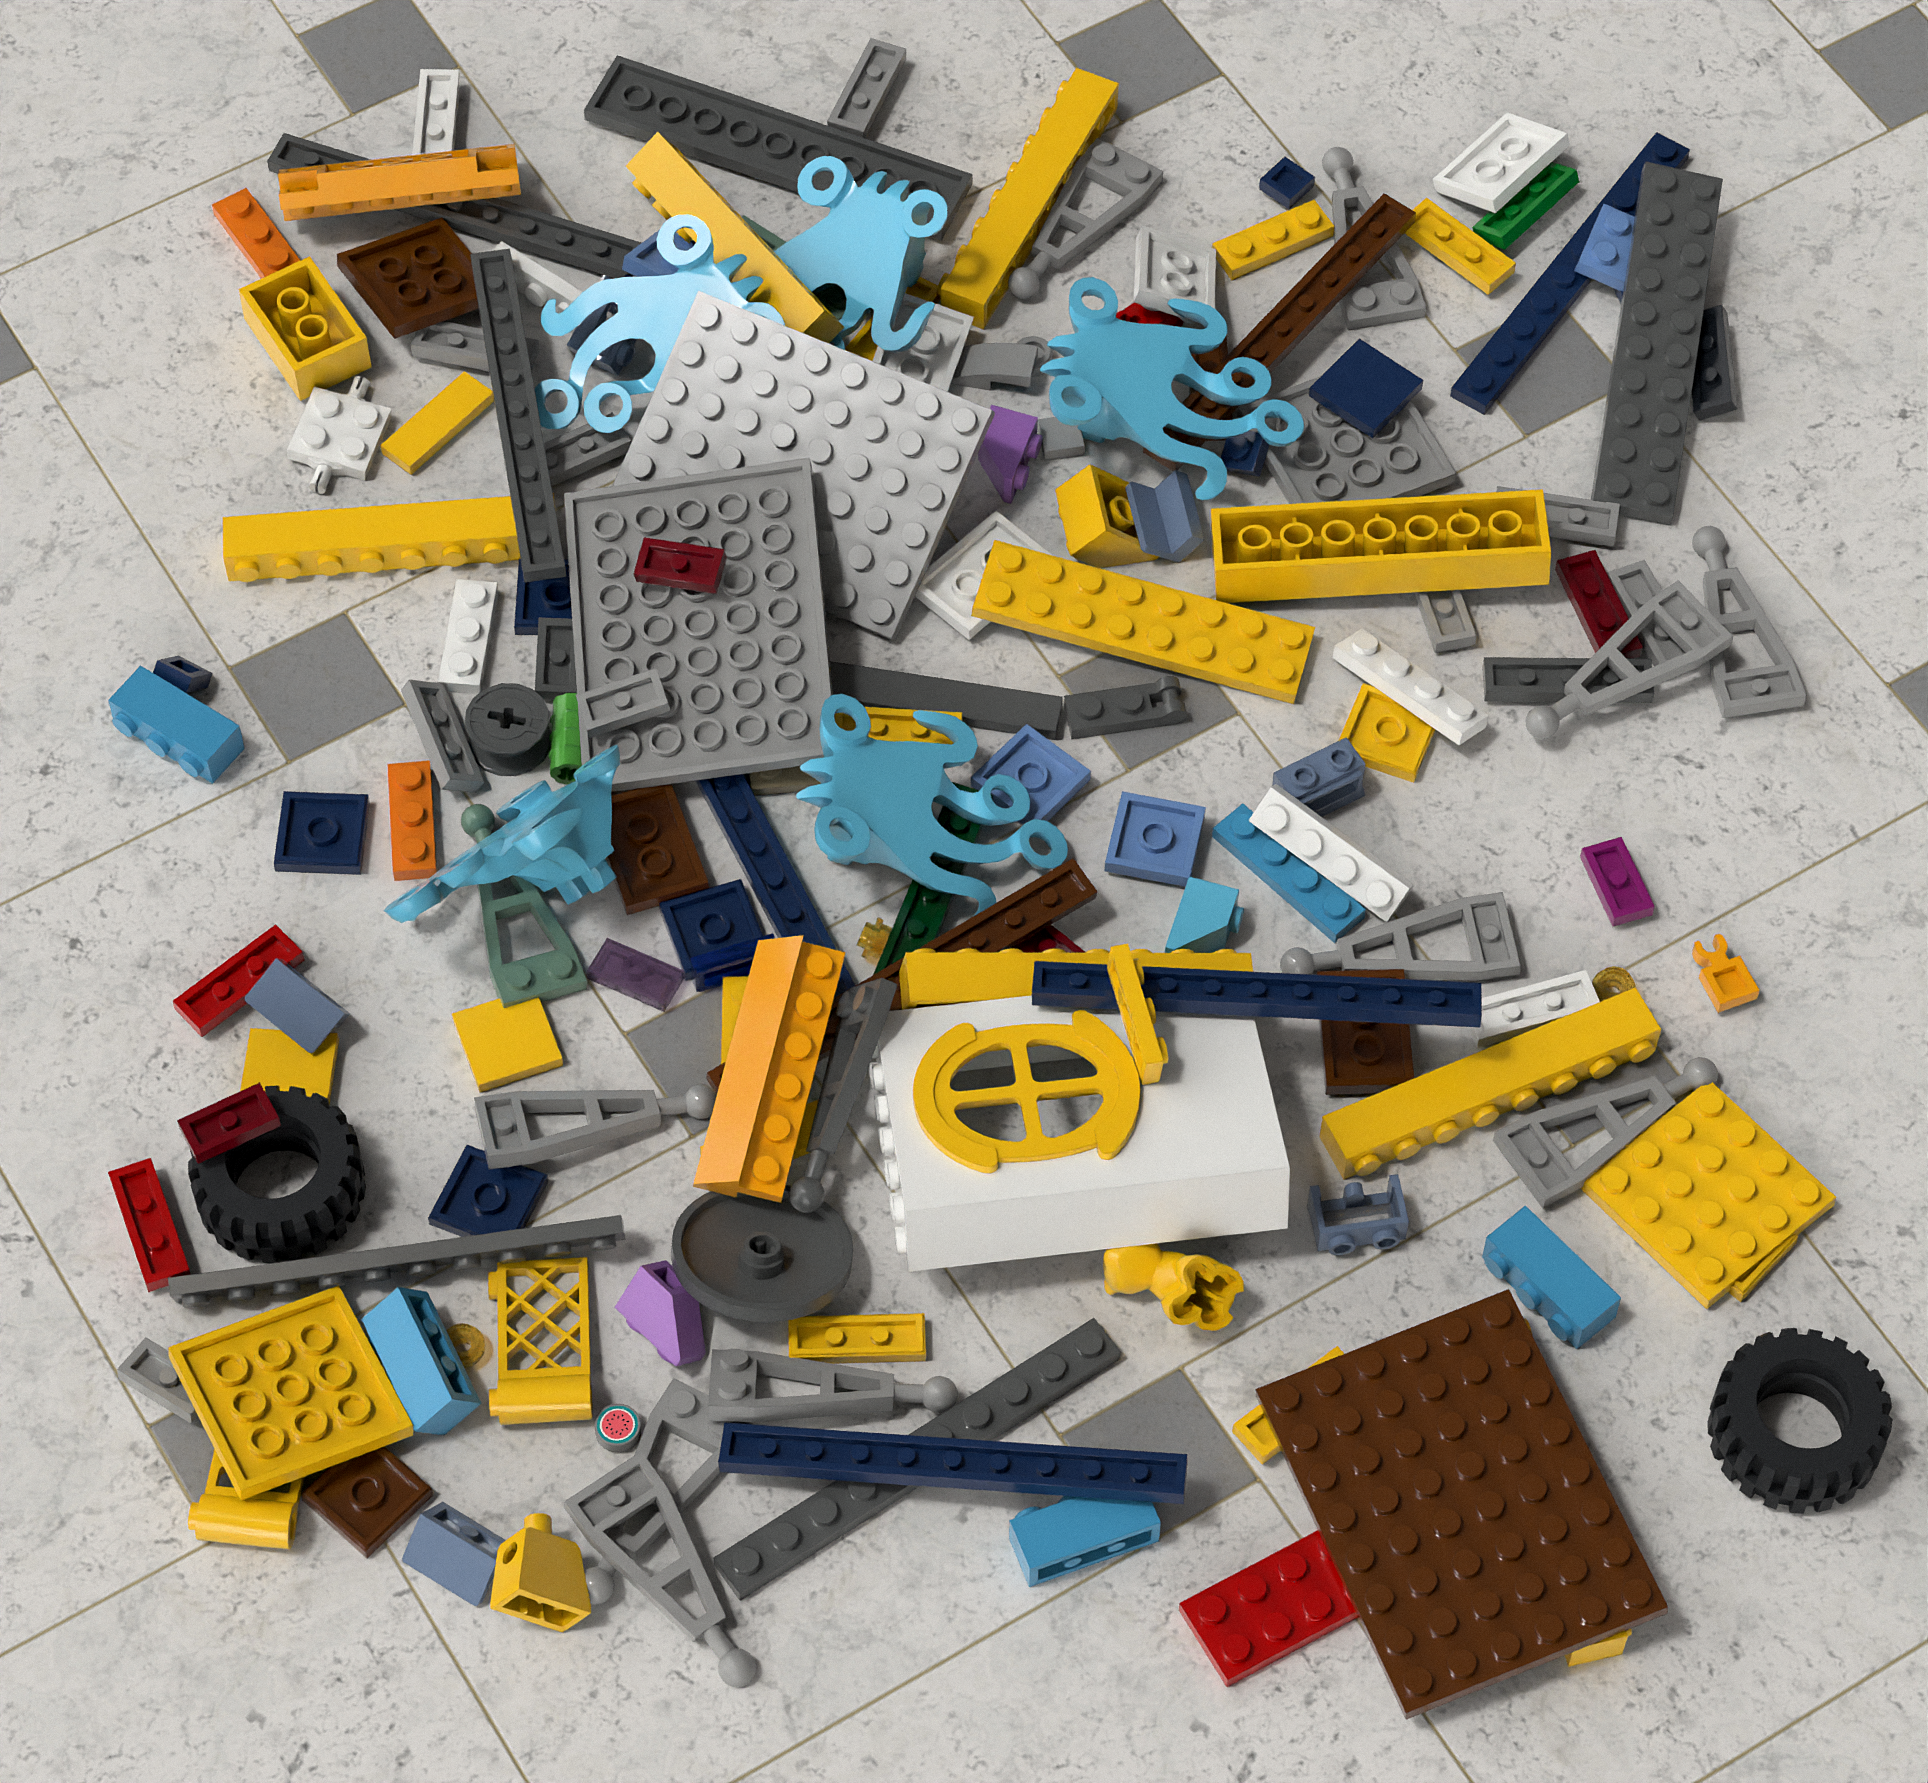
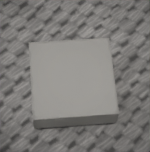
(1059, 439)

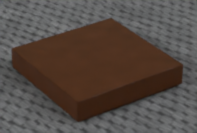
(367, 1498)

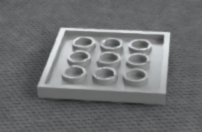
(1344, 463)

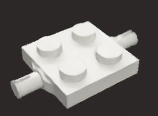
(339, 434)

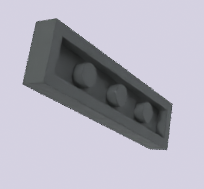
(1545, 679)

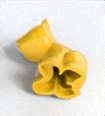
(1189, 1286)

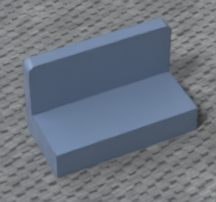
(1166, 517)
(295, 1005)
(454, 1552)

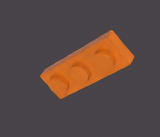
(254, 233)
(412, 820)

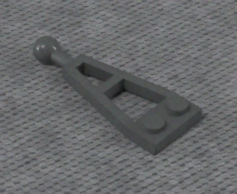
(555, 658)
(864, 1013)

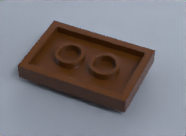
(652, 849)
(1365, 1054)

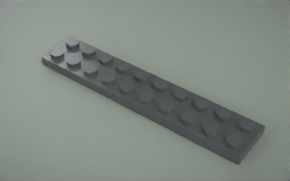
(755, 135)
(1657, 342)

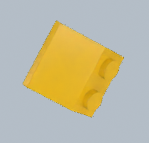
(1099, 519)

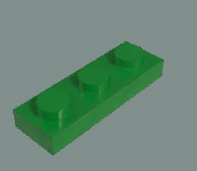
(1527, 206)

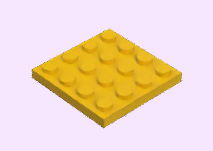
(1708, 1193)
(290, 1392)

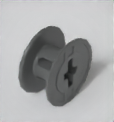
(508, 729)

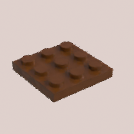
(413, 277)

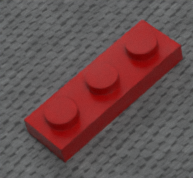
(225, 988)
(149, 1223)

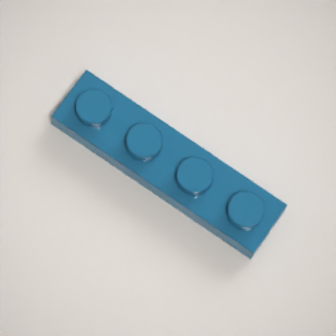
(1290, 877)

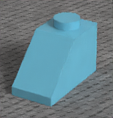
(1205, 917)

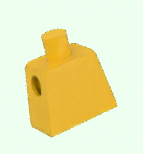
(540, 1577)

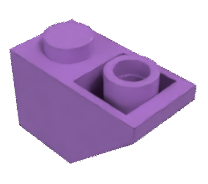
(1007, 450)
(664, 1313)

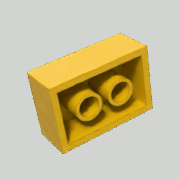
(305, 328)

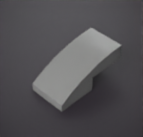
(995, 362)

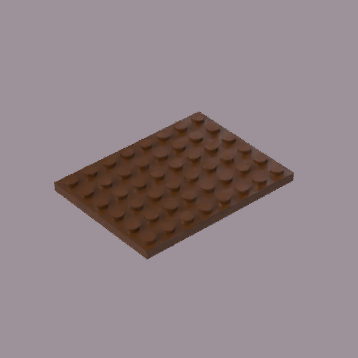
(1460, 1503)

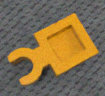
(1724, 979)

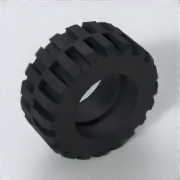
(296, 1221)
(1809, 1368)

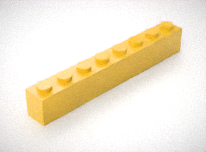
(1031, 188)
(681, 190)
(369, 539)
(972, 976)
(1489, 1084)

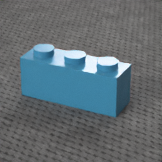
(176, 725)
(1550, 1278)
(421, 1361)
(1079, 1534)

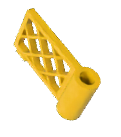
(542, 1392)
(256, 1521)

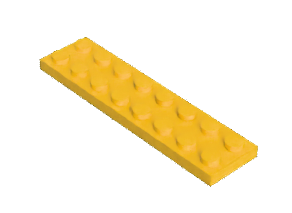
(1143, 621)

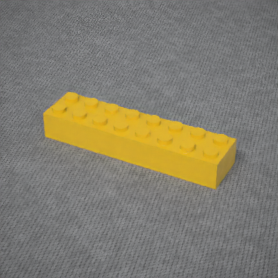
(1380, 546)

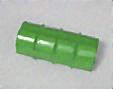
(565, 739)

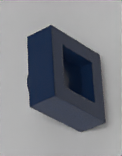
(1286, 182)
(1245, 453)
(183, 674)

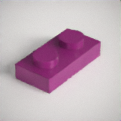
(1617, 881)

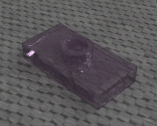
(635, 974)

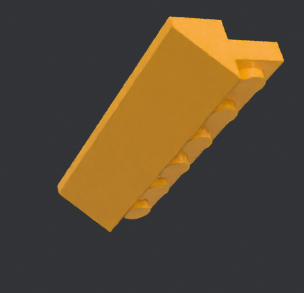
(398, 182)
(769, 1069)

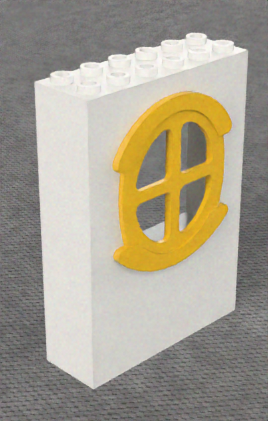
(1147, 1168)

